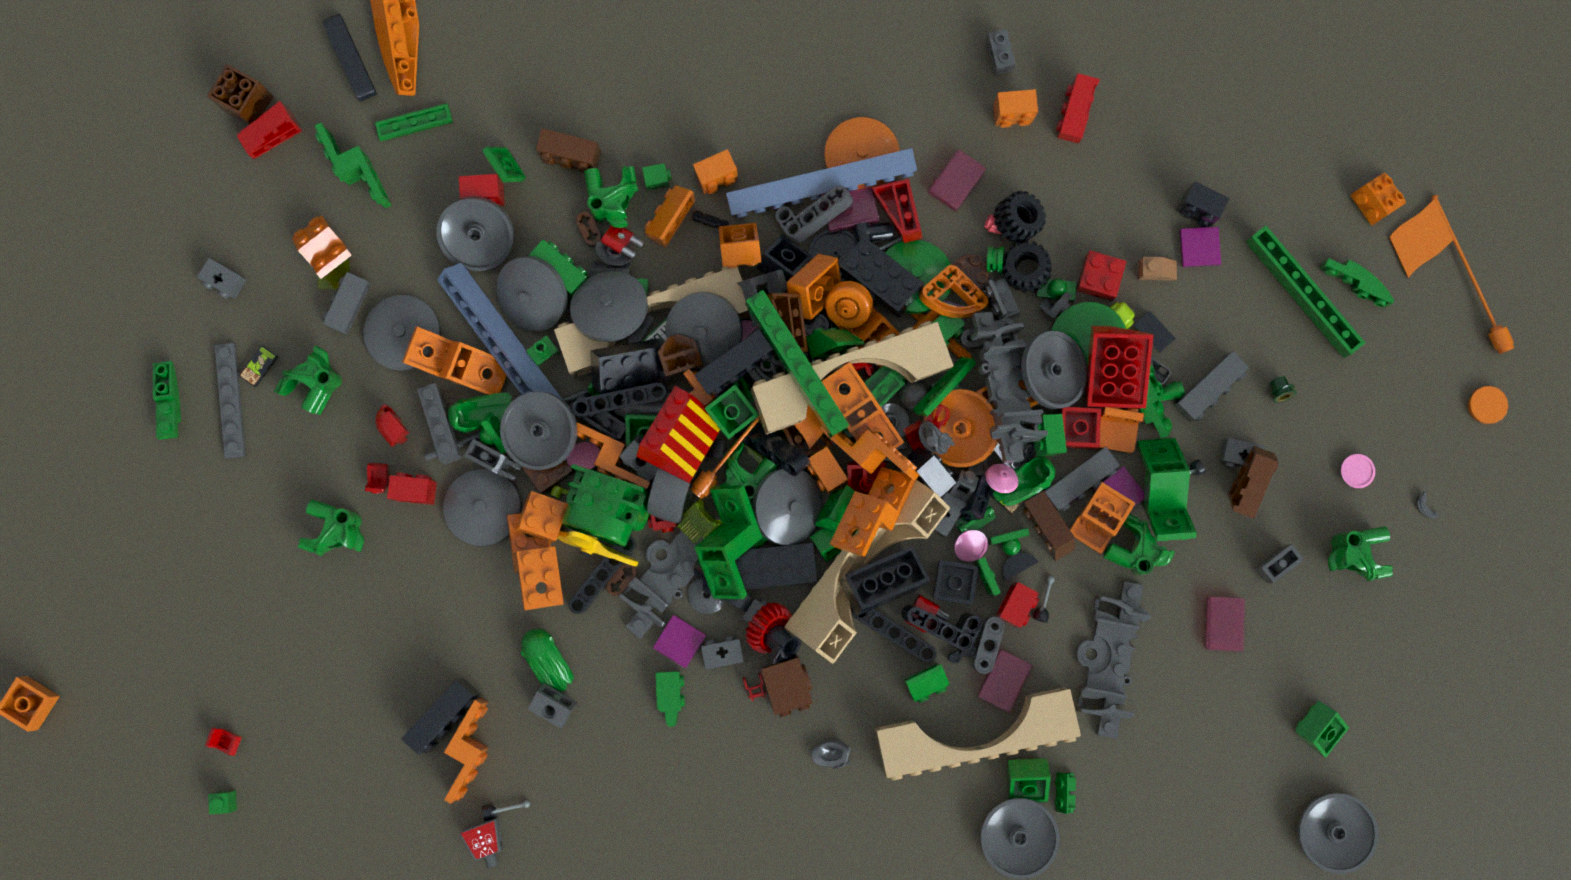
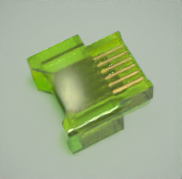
(698, 522)

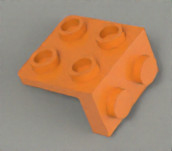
(1378, 198)
(1119, 428)

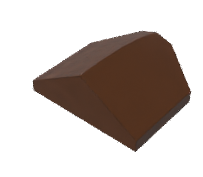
(679, 354)

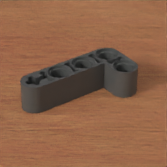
(838, 194)

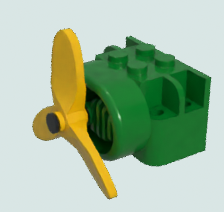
(605, 511)

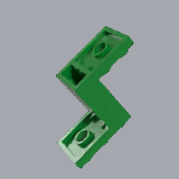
(1166, 489)
(728, 542)

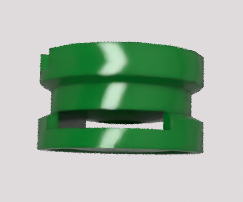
(995, 259)

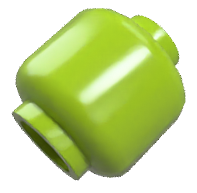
(1124, 312)

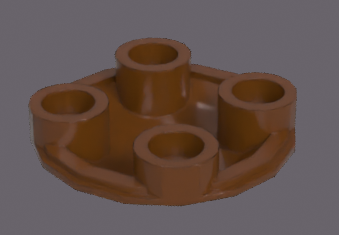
(974, 268)

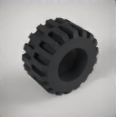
(1030, 212)
(1023, 252)

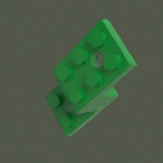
(352, 165)

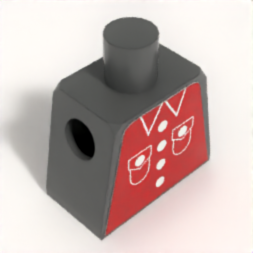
(484, 841)

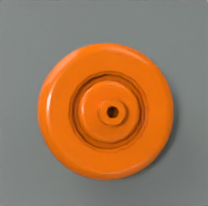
(849, 304)

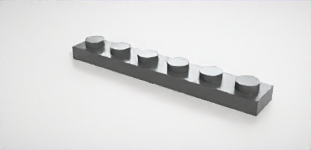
(230, 401)

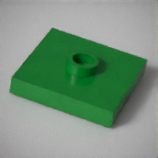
(504, 164)
(987, 576)

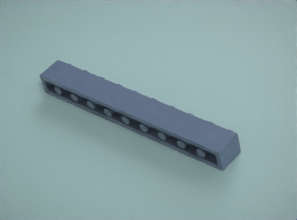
(821, 182)
(493, 331)

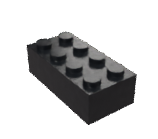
(881, 276)
(735, 362)
(627, 366)
(777, 566)
(884, 580)
(440, 716)

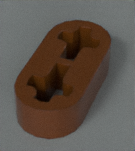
(584, 231)
(618, 576)

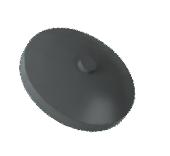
(475, 233)
(532, 293)
(609, 306)
(709, 321)
(391, 327)
(1054, 369)
(538, 430)
(787, 506)
(479, 507)
(1338, 833)
(1019, 838)

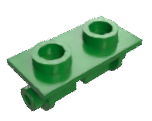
(964, 525)
(1064, 783)

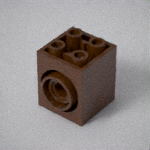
(240, 95)
(788, 686)

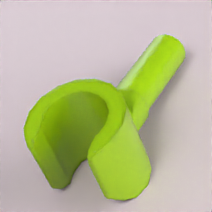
(557, 491)

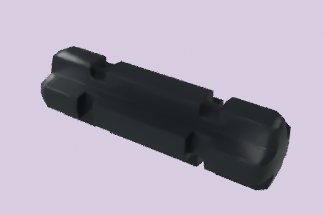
(709, 220)

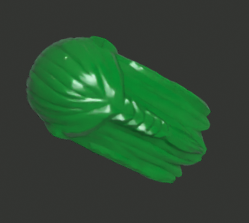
(468, 413)
(1032, 478)
(546, 659)

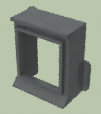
(774, 281)

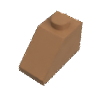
(1157, 268)

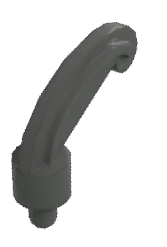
(1423, 508)

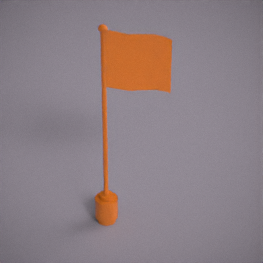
(1425, 238)
(808, 428)

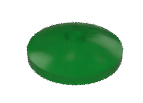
(925, 263)
(1079, 318)

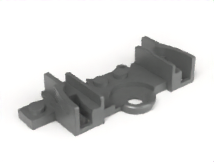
(1002, 380)
(661, 581)
(1113, 657)

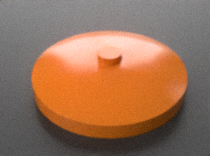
(859, 140)
(968, 427)

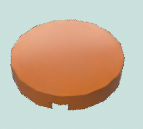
(1488, 405)

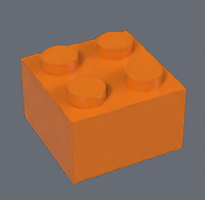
(1015, 108)
(716, 172)
(827, 471)
(541, 517)
(27, 703)

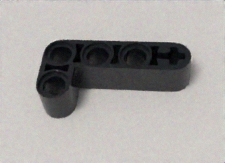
(938, 625)

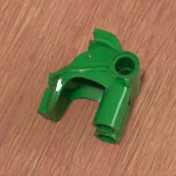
(610, 202)
(315, 375)
(738, 476)
(339, 529)
(1144, 549)
(1353, 552)

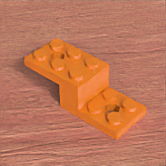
(454, 362)
(860, 406)
(872, 450)
(608, 457)
(872, 511)
(534, 563)
(467, 750)

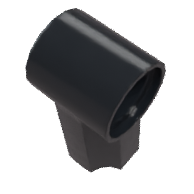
(873, 232)

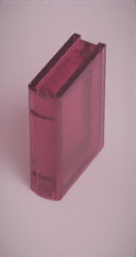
(956, 180)
(862, 210)
(1225, 624)
(1005, 681)

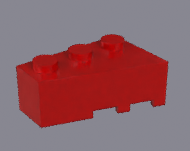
(1076, 108)
(269, 130)
(899, 206)

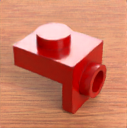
(867, 367)
(912, 435)
(377, 478)
(665, 526)
(223, 740)

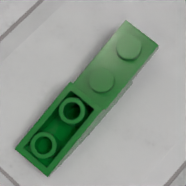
(1365, 283)
(167, 400)
(1154, 409)

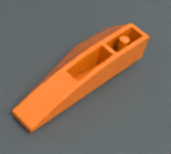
(397, 37)

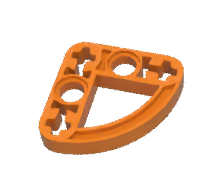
(955, 283)

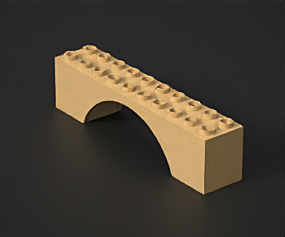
(577, 347)
(911, 353)
(825, 614)
(1042, 721)

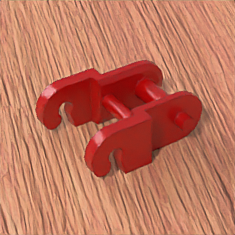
(754, 687)

